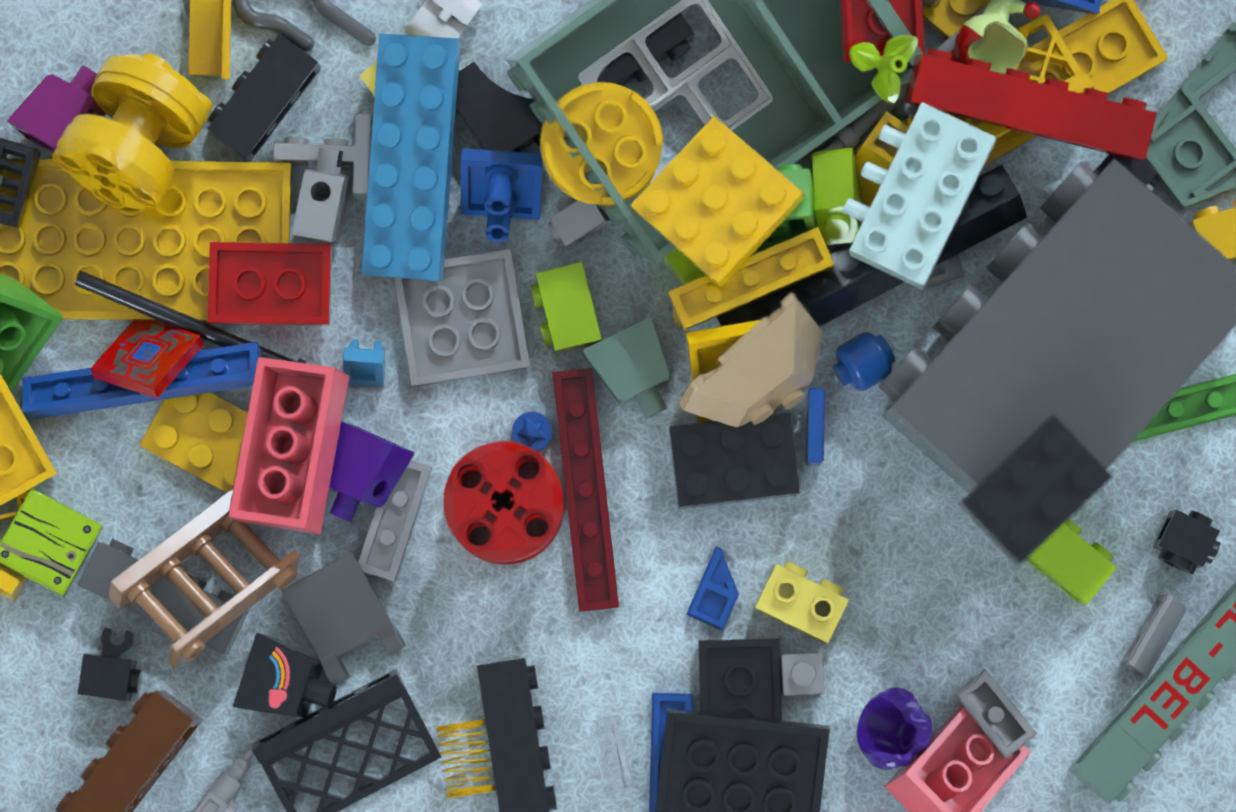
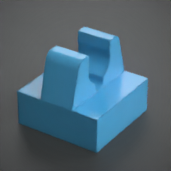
(364, 366)

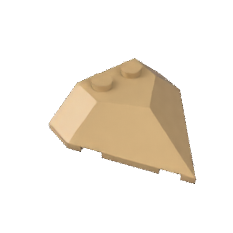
(760, 371)

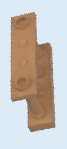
(166, 563)

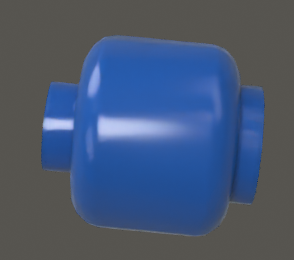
(863, 361)

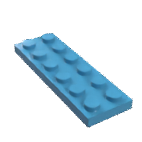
(411, 156)

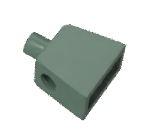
(632, 366)

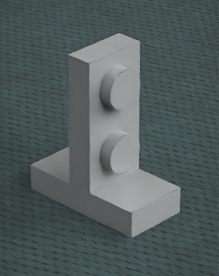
(300, 153)

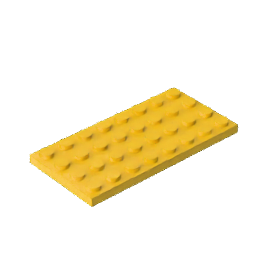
(146, 249)

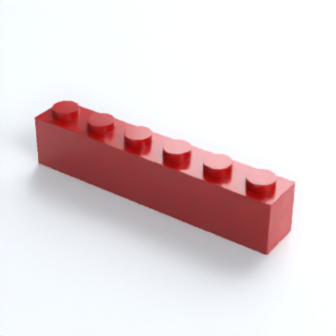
(1030, 106)

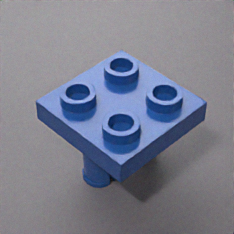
(501, 188)

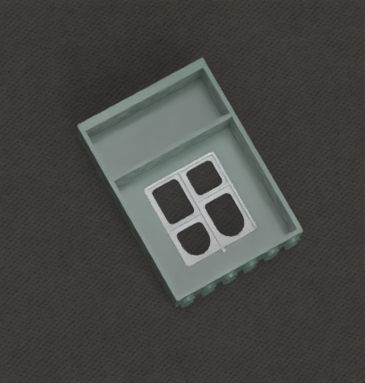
(782, 45)

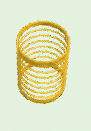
(464, 791)

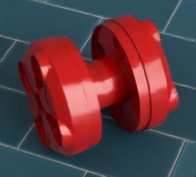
(477, 506)

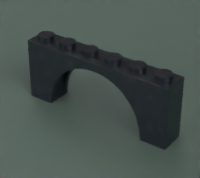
(507, 122)

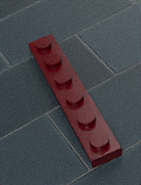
(585, 489)

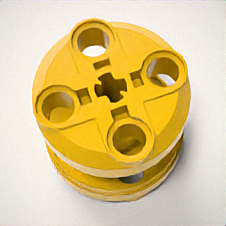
(119, 154)

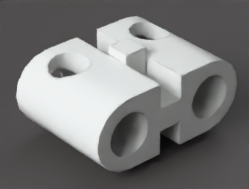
(443, 18)

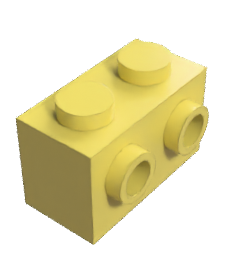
(801, 602)

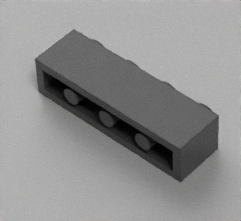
(113, 559)

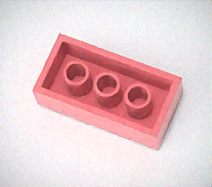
(289, 445)

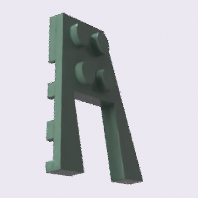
(1186, 142)

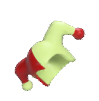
(992, 37)

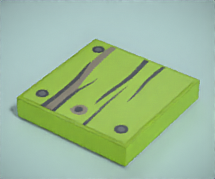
(48, 542)

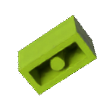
(567, 308)
(1073, 563)

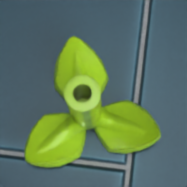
(896, 55)

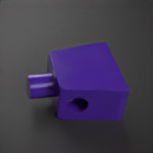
(365, 469)

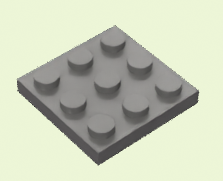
(465, 322)

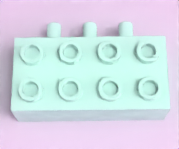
(918, 194)

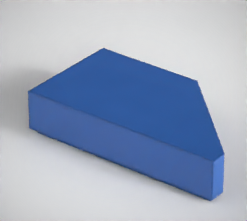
(815, 426)
(715, 593)

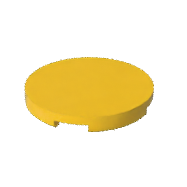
(617, 131)

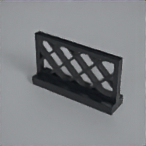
(324, 722)

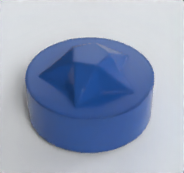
(532, 431)

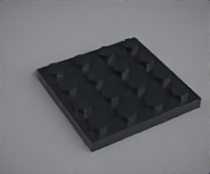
(740, 764)

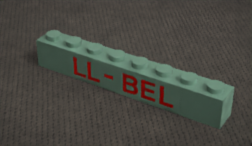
(1162, 705)

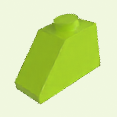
(833, 184)

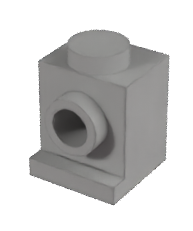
(576, 221)

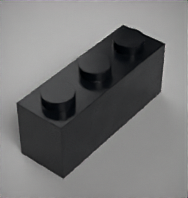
(263, 97)

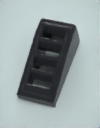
(27, 173)

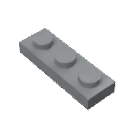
(394, 523)

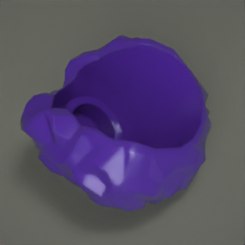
(893, 729)

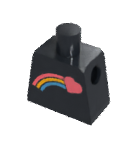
(282, 680)

